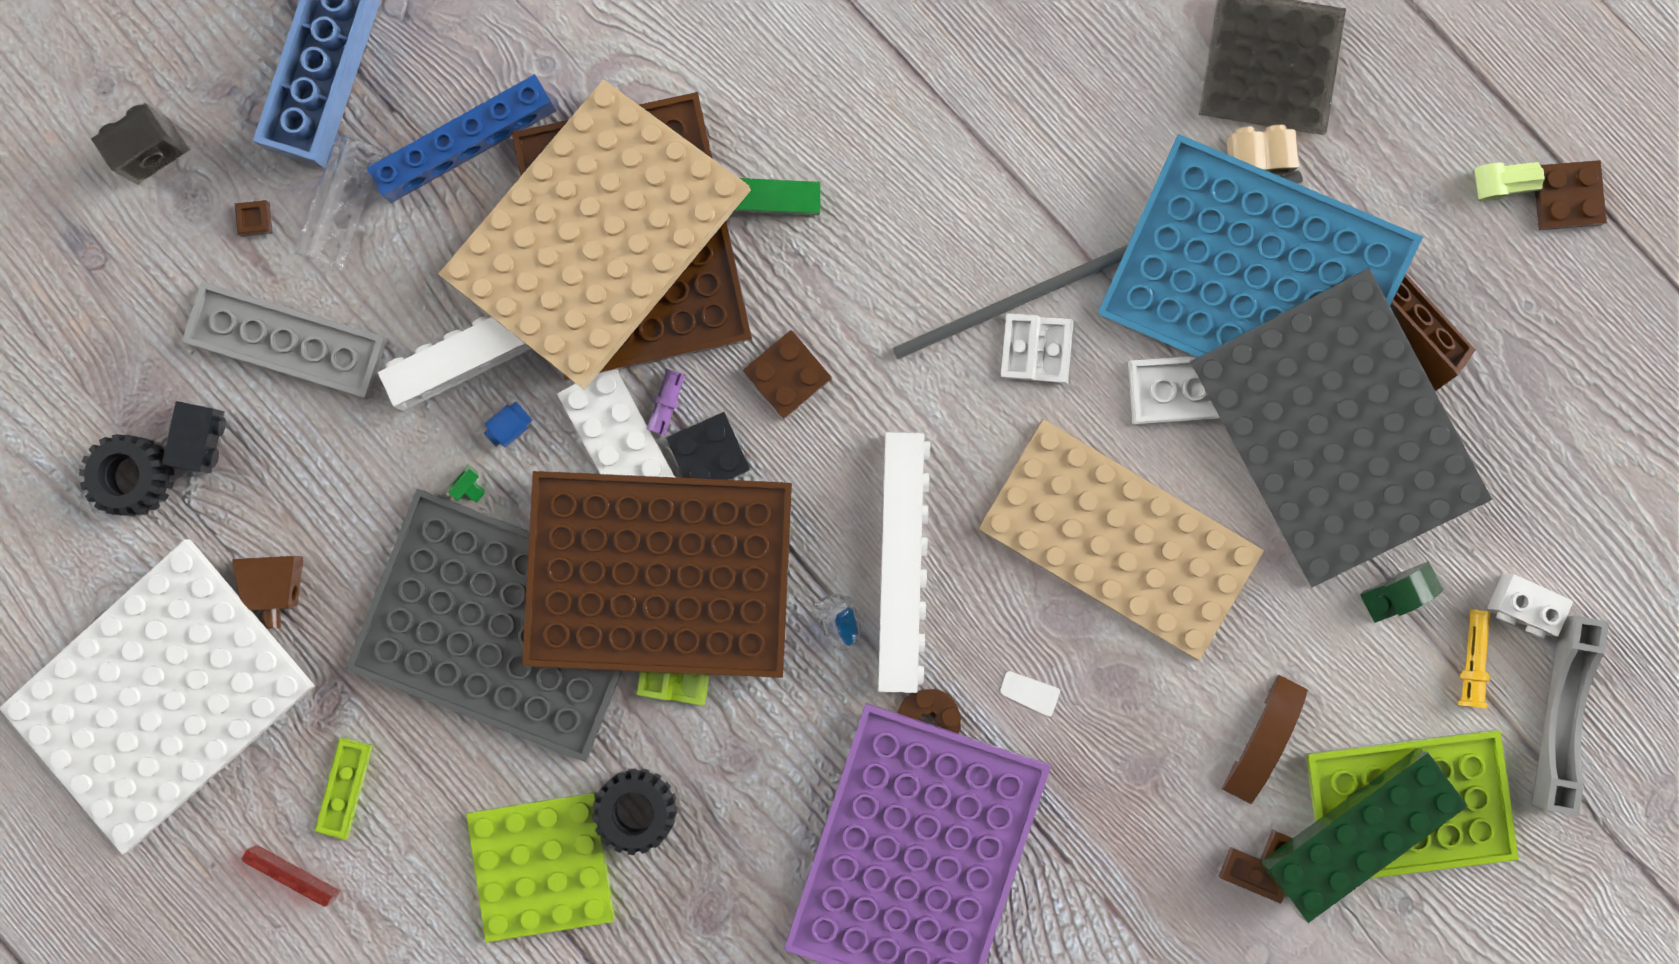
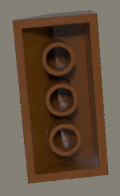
(1431, 335)

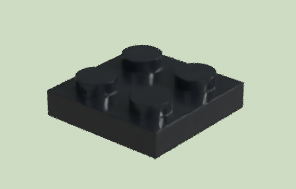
(709, 450)

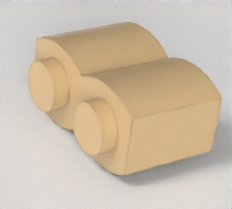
(1269, 150)

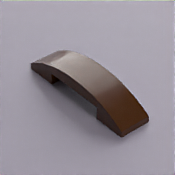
(1267, 740)

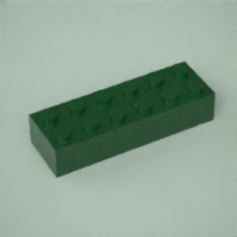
(1363, 834)

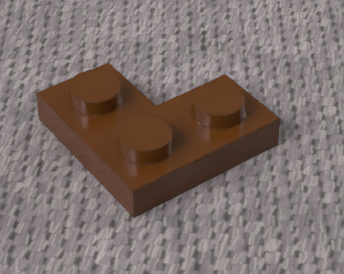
(1247, 871)

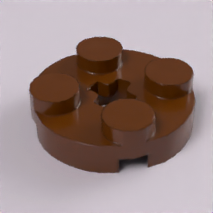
(934, 701)

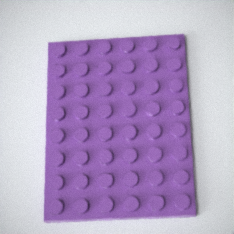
(916, 847)

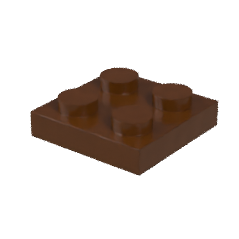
(1571, 196)
(787, 374)

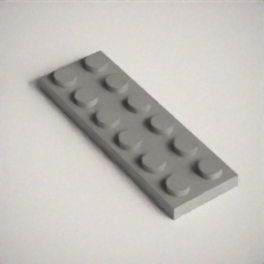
(284, 340)

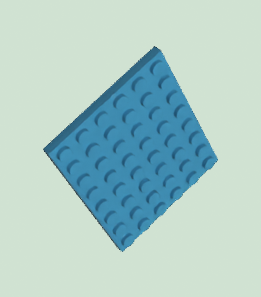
(1239, 246)

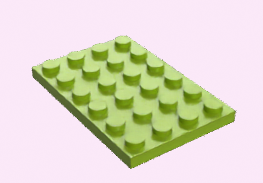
(1473, 766)

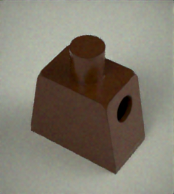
(269, 585)

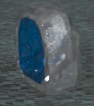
(838, 621)

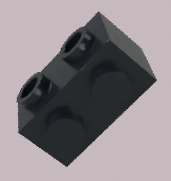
(194, 437)

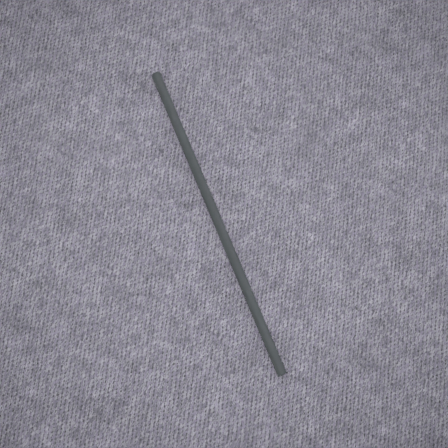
(1023, 297)

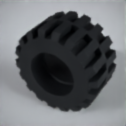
(101, 474)
(615, 830)

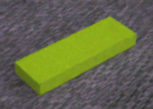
(343, 788)

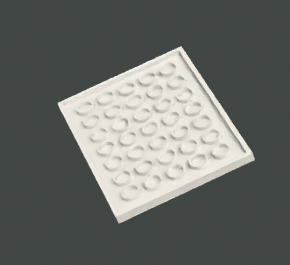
(156, 696)

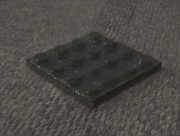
(1273, 63)

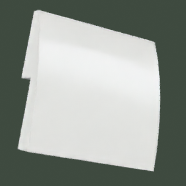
(1037, 348)

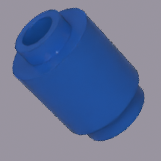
(507, 425)

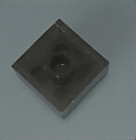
(139, 143)

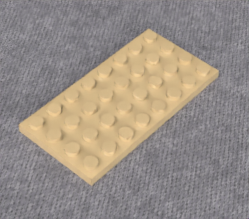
(1121, 540)

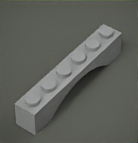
(1559, 767)

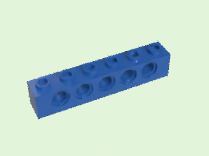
(461, 139)

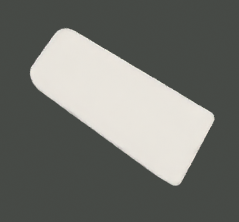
(1030, 693)

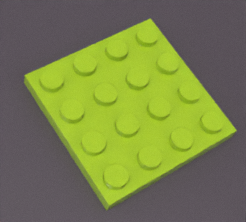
(540, 867)

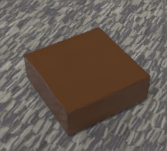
(253, 218)

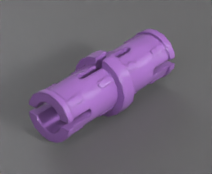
(666, 401)

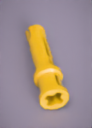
(1475, 674)

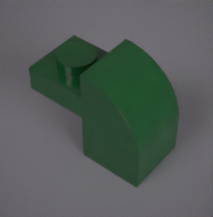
(1403, 593)

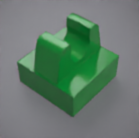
(466, 484)

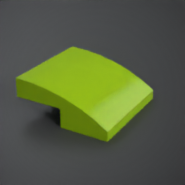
(674, 686)

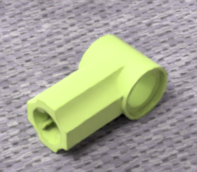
(1498, 181)

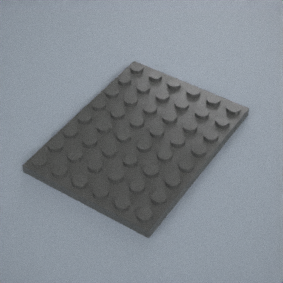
(1341, 428)
(454, 631)

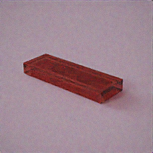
(290, 875)

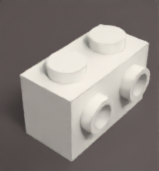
(1529, 605)

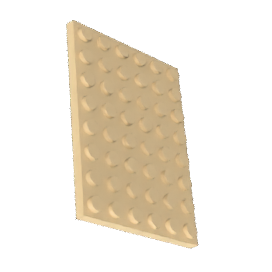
(594, 233)

